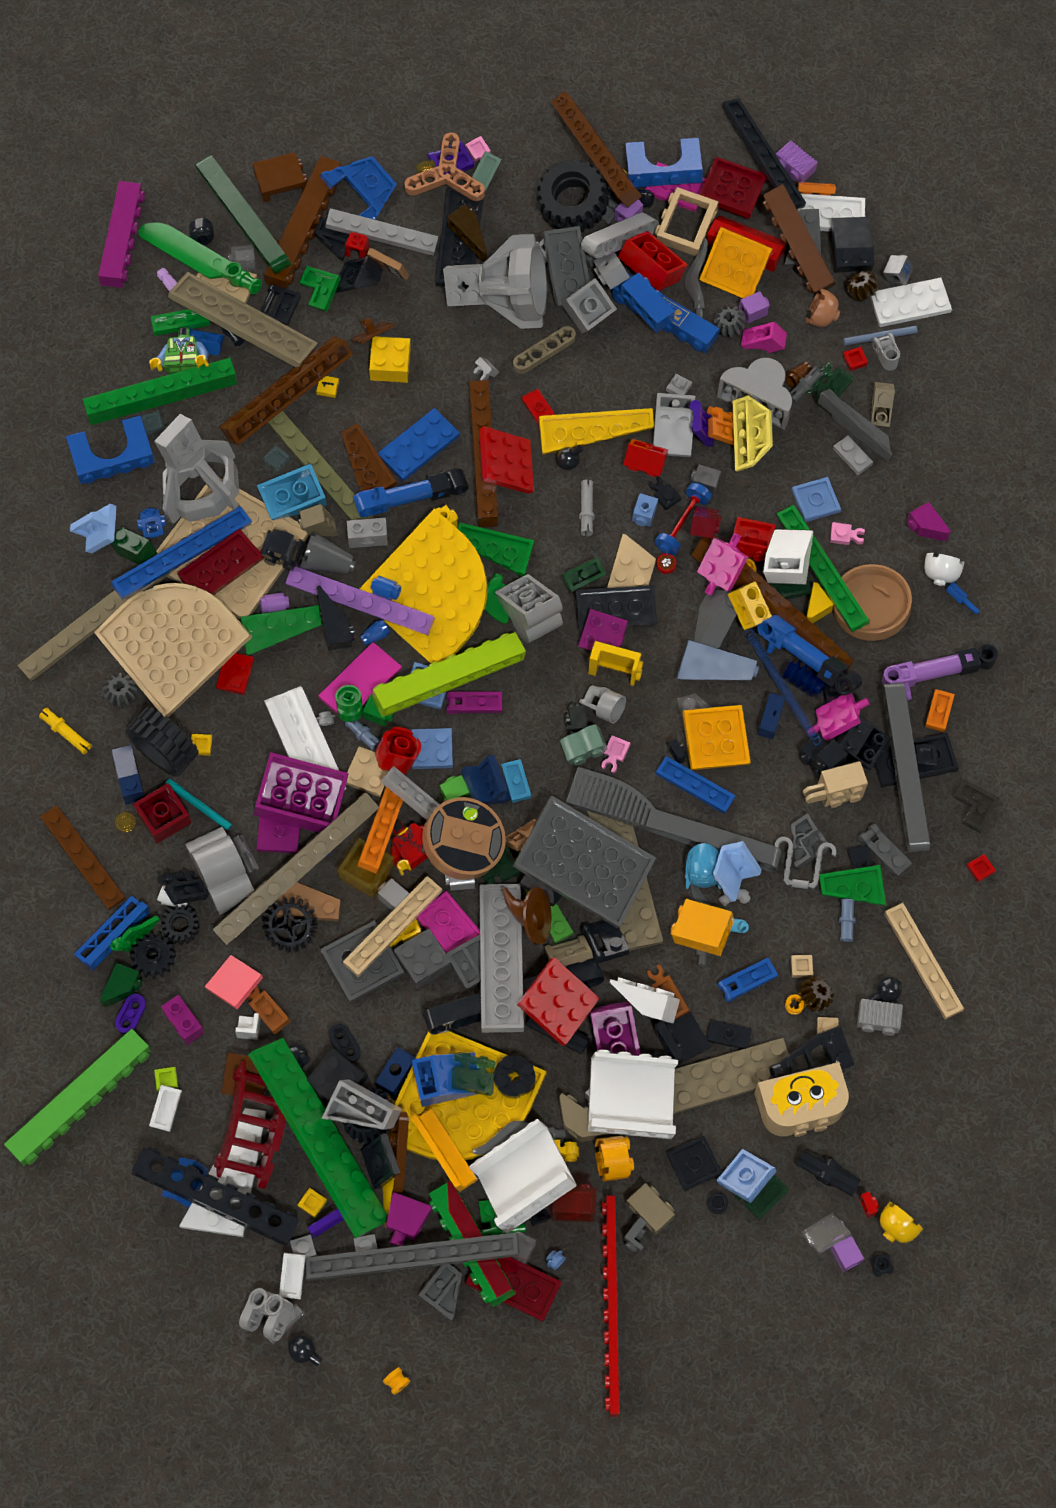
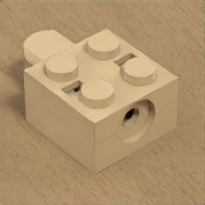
(838, 786)

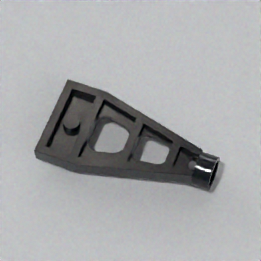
(835, 1047)

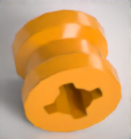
(396, 1381)

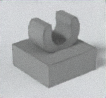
(487, 368)
(679, 385)

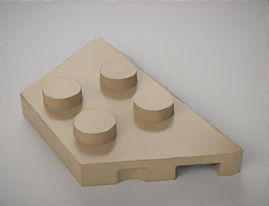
(632, 565)

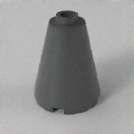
(326, 557)

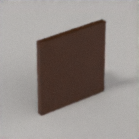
(371, 330)
(234, 1061)

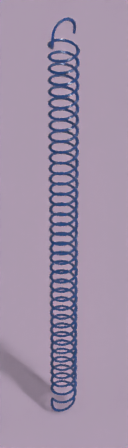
(753, 645)

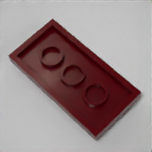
(222, 564)
(533, 1289)

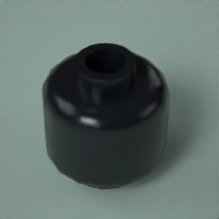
(201, 231)

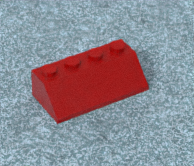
(751, 233)

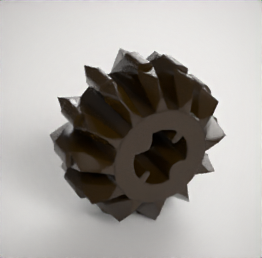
(862, 285)
(816, 993)

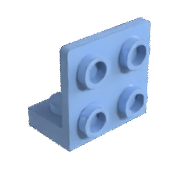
(732, 866)

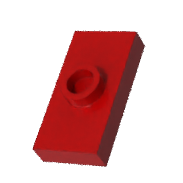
(537, 405)

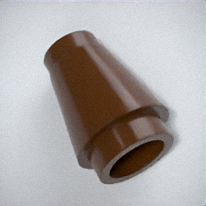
(794, 375)

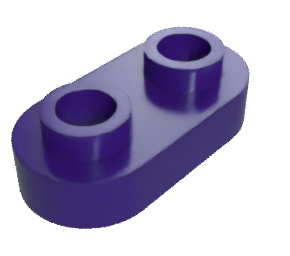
(131, 1015)

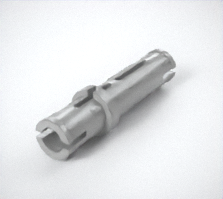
(586, 515)

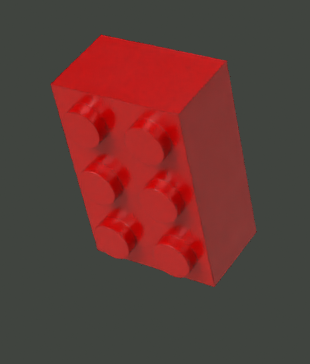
(653, 260)

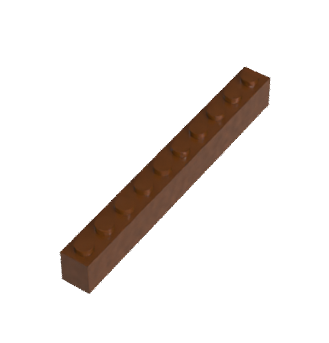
(780, 606)

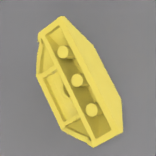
(751, 432)

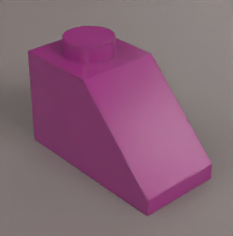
(928, 523)

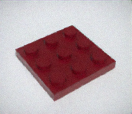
(733, 186)

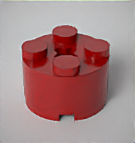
(398, 749)

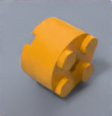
(613, 1158)

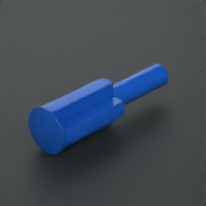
(959, 595)

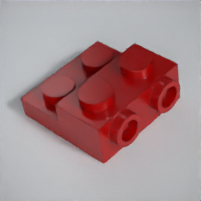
(754, 537)

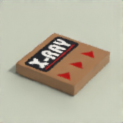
(388, 264)

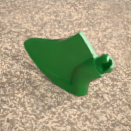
(493, 606)
(132, 934)

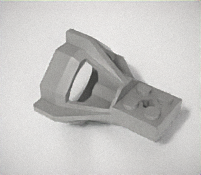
(515, 292)
(187, 457)

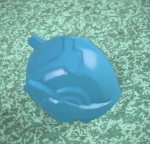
(701, 865)

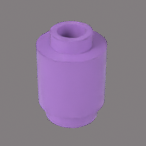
(274, 603)

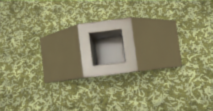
(576, 1120)

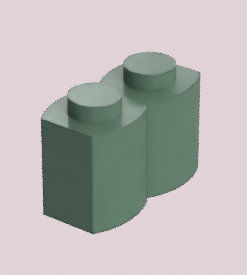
(583, 744)

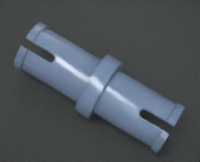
(363, 733)
(847, 920)

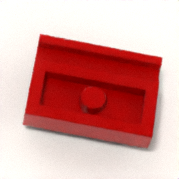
(235, 674)

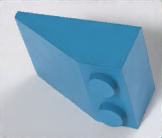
(292, 493)

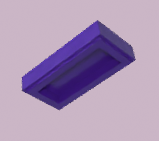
(325, 1223)

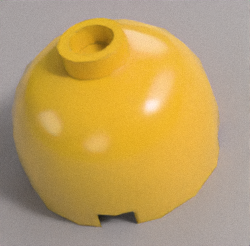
(898, 1225)

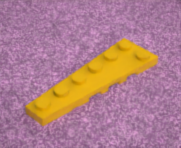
(592, 427)

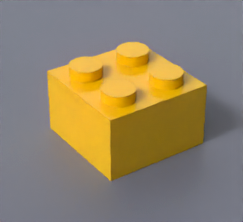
(390, 359)

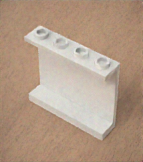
(632, 1095)
(523, 1175)

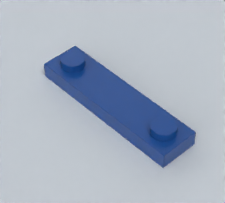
(695, 785)

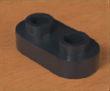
(346, 1043)

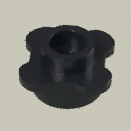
(885, 1259)

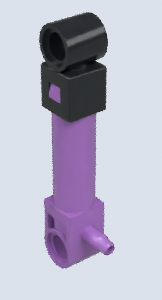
(963, 662)

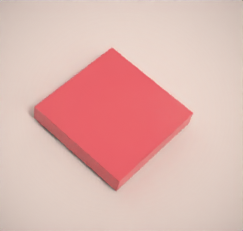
(234, 982)

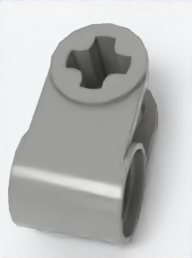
(886, 348)

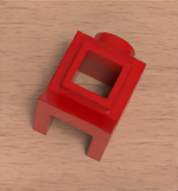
(358, 242)

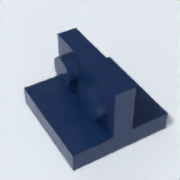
(486, 782)

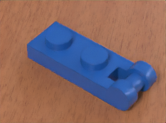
(748, 979)

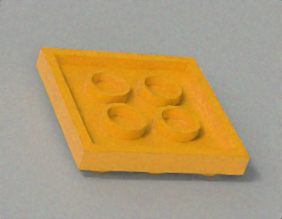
(735, 263)
(716, 737)

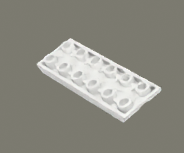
(299, 728)

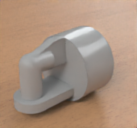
(609, 706)

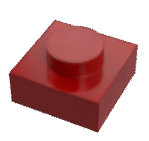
(855, 358)
(981, 868)
(869, 1204)

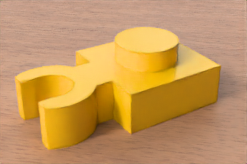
(409, 933)

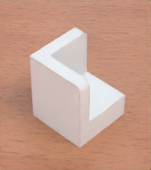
(248, 1027)

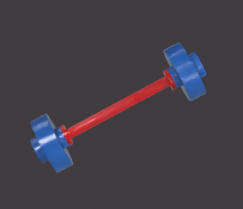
(698, 494)

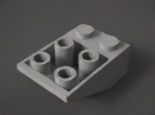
(673, 424)

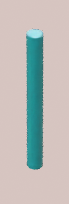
(199, 805)

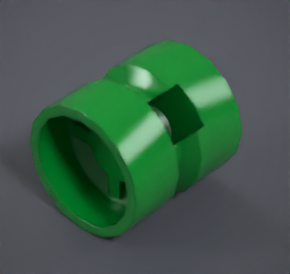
(349, 703)

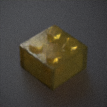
(361, 878)

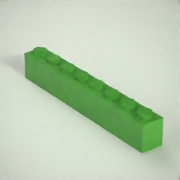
(77, 1098)

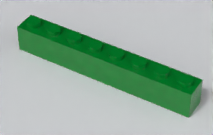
(159, 391)

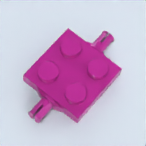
(722, 564)
(838, 716)

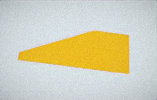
(387, 1194)

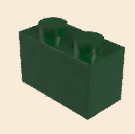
(133, 546)
(583, 575)

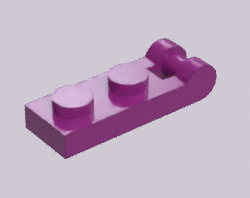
(474, 702)

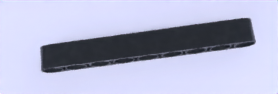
(468, 1009)

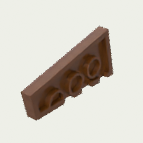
(365, 461)

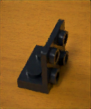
(682, 1038)

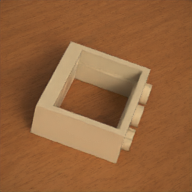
(679, 243)

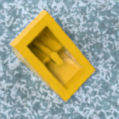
(819, 604)

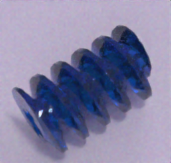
(804, 678)

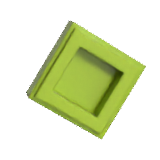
(166, 1077)

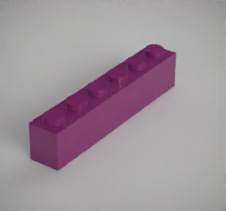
(120, 234)

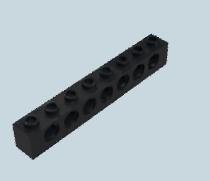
(221, 1207)

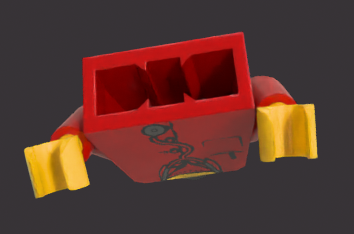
(407, 847)

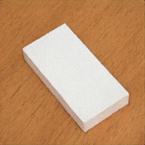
(165, 1108)
(292, 1275)

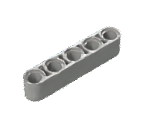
(614, 236)

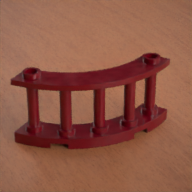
(274, 1126)

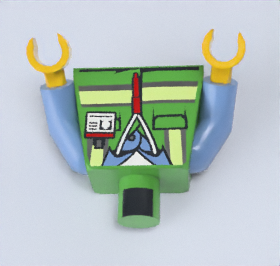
(181, 353)

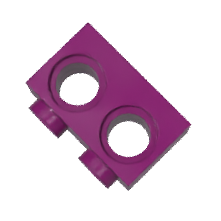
(182, 1020)

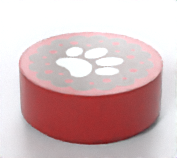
(666, 563)

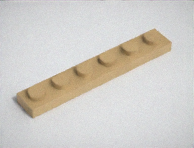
(392, 926)
(924, 961)

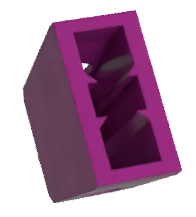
(406, 1218)

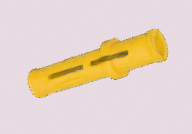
(59, 725)

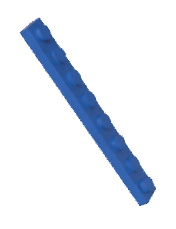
(180, 553)

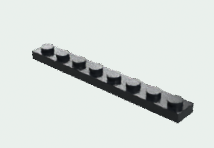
(761, 150)

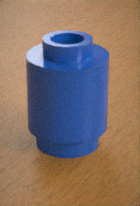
(385, 588)

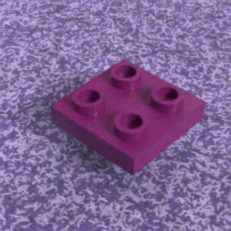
(603, 629)

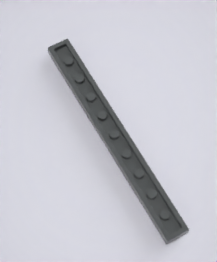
(412, 1256)

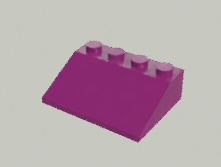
(300, 793)

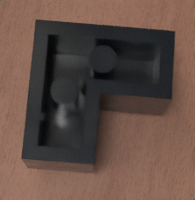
(822, 756)

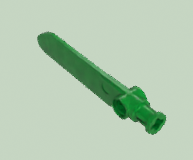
(197, 256)

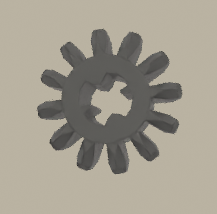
(730, 321)
(127, 690)

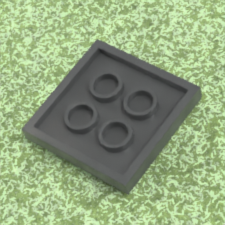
(380, 972)

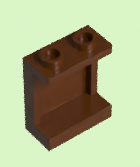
(279, 175)

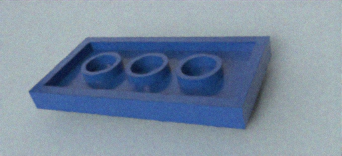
(418, 444)

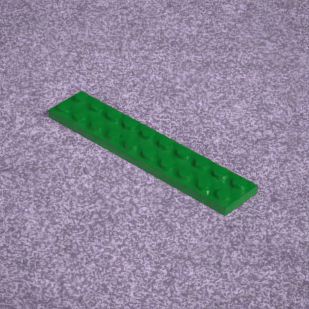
(319, 1138)

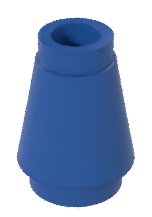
(375, 632)

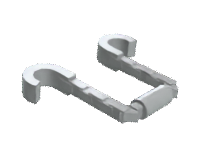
(801, 883)

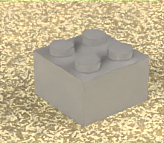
(588, 305)

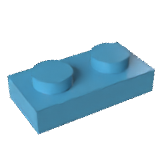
(516, 781)

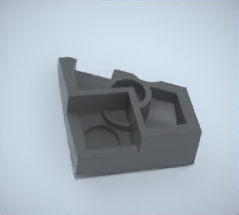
(807, 840)

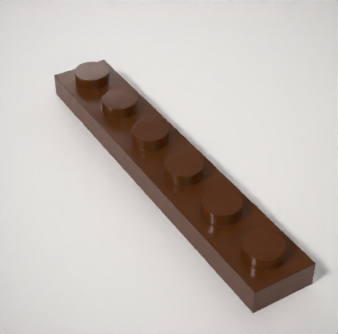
(82, 857)

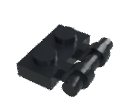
(184, 891)

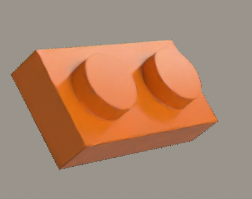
(823, 189)
(939, 710)

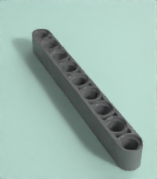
(905, 767)

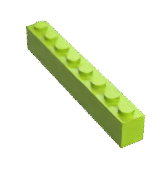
(448, 674)

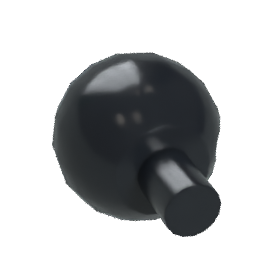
(568, 457)
(888, 990)
(300, 1054)
(302, 1349)

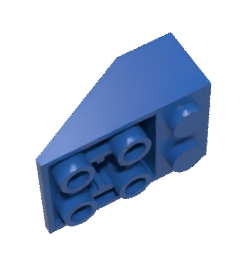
(435, 1079)

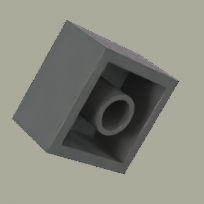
(422, 959)

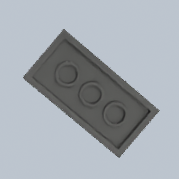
(565, 261)

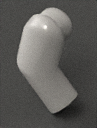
(742, 895)

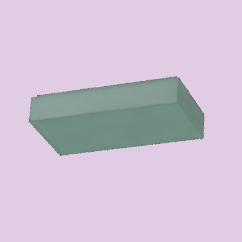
(486, 168)

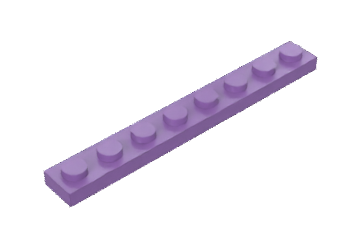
(362, 601)

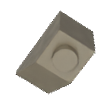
(318, 520)

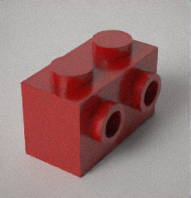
(645, 458)

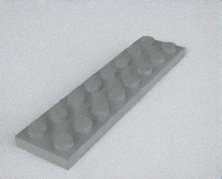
(500, 961)

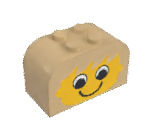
(802, 1100)

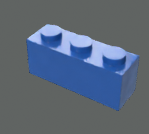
(647, 302)

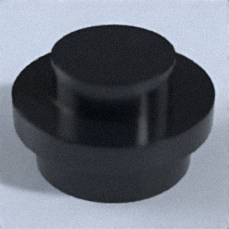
(717, 1203)

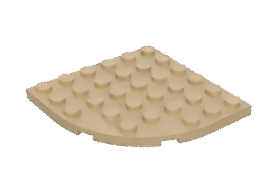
(172, 641)

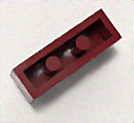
(705, 522)

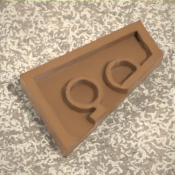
(325, 906)

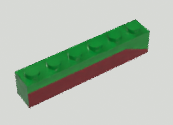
(462, 1226)

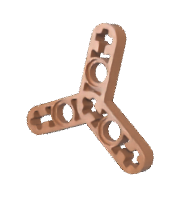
(441, 179)

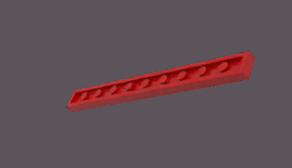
(610, 1314)

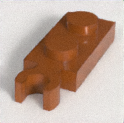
(667, 984)
(268, 1010)

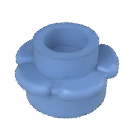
(555, 1259)

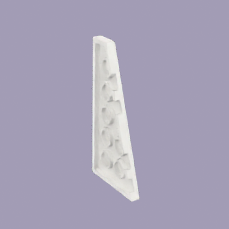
(204, 1220)

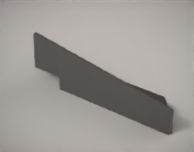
(856, 424)

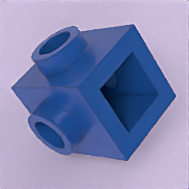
(149, 528)

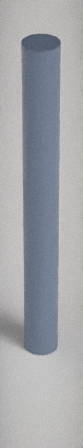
(868, 337)

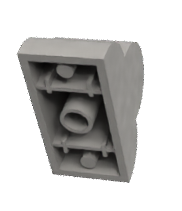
(763, 383)
(530, 607)
(220, 869)

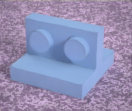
(97, 528)

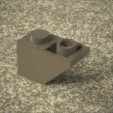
(882, 404)

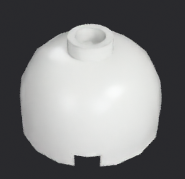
(943, 568)

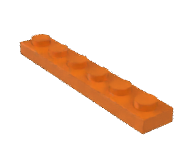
(380, 831)

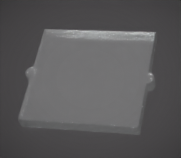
(826, 1233)

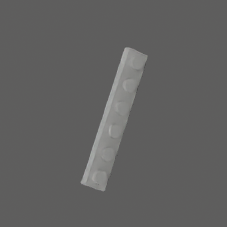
(382, 231)

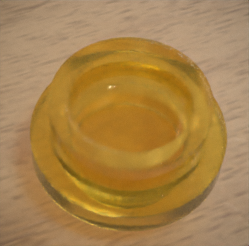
(125, 822)

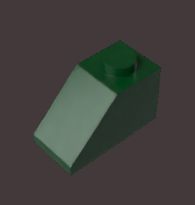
(120, 985)

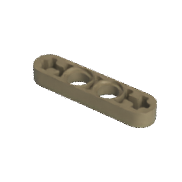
(544, 350)

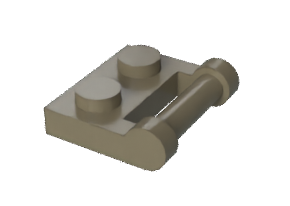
(570, 951)

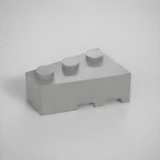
(360, 1106)

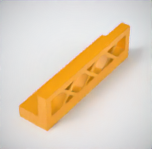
(444, 1150)

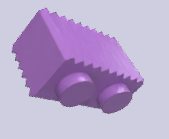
(796, 162)

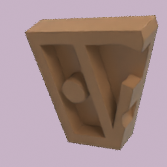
(518, 838)

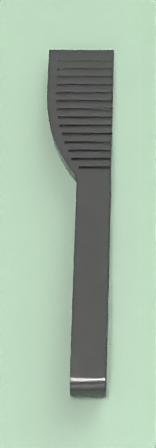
(624, 803)

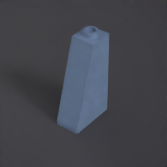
(709, 663)

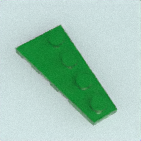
(501, 548)
(278, 626)

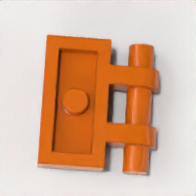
(718, 428)

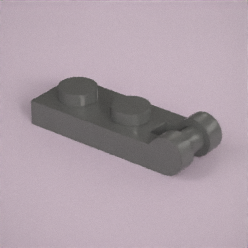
(885, 850)

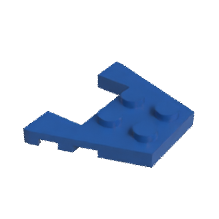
(367, 180)

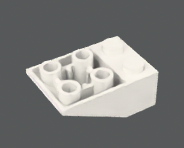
(788, 556)
(648, 1002)

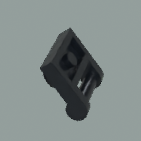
(284, 306)
(611, 938)

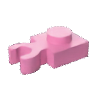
(477, 148)
(843, 534)
(616, 751)

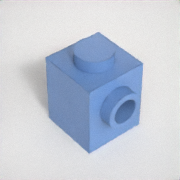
(645, 510)

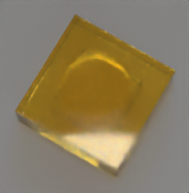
(424, 166)

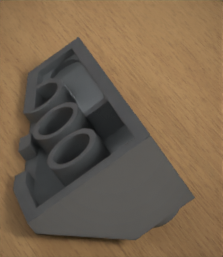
(715, 619)

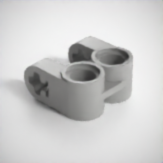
(267, 1304)

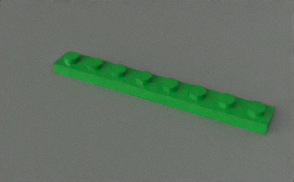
(827, 574)

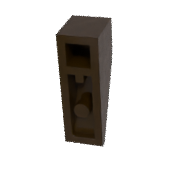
(466, 227)

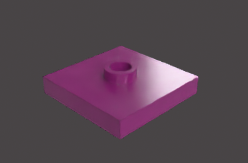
(277, 837)

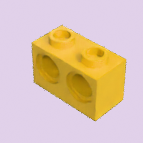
(749, 605)

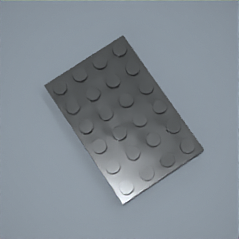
(584, 862)

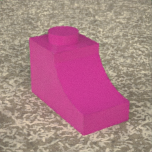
(764, 337)

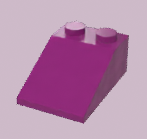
(615, 1028)

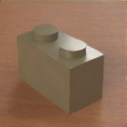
(651, 1208)

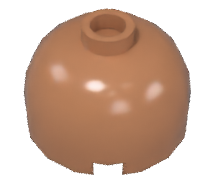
(823, 309)

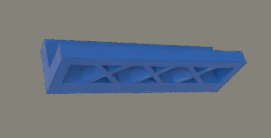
(103, 949)

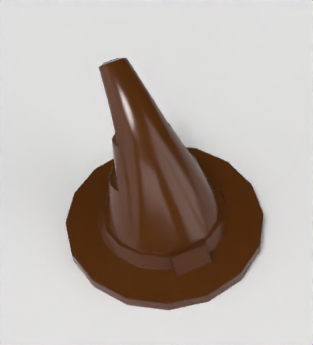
(532, 913)

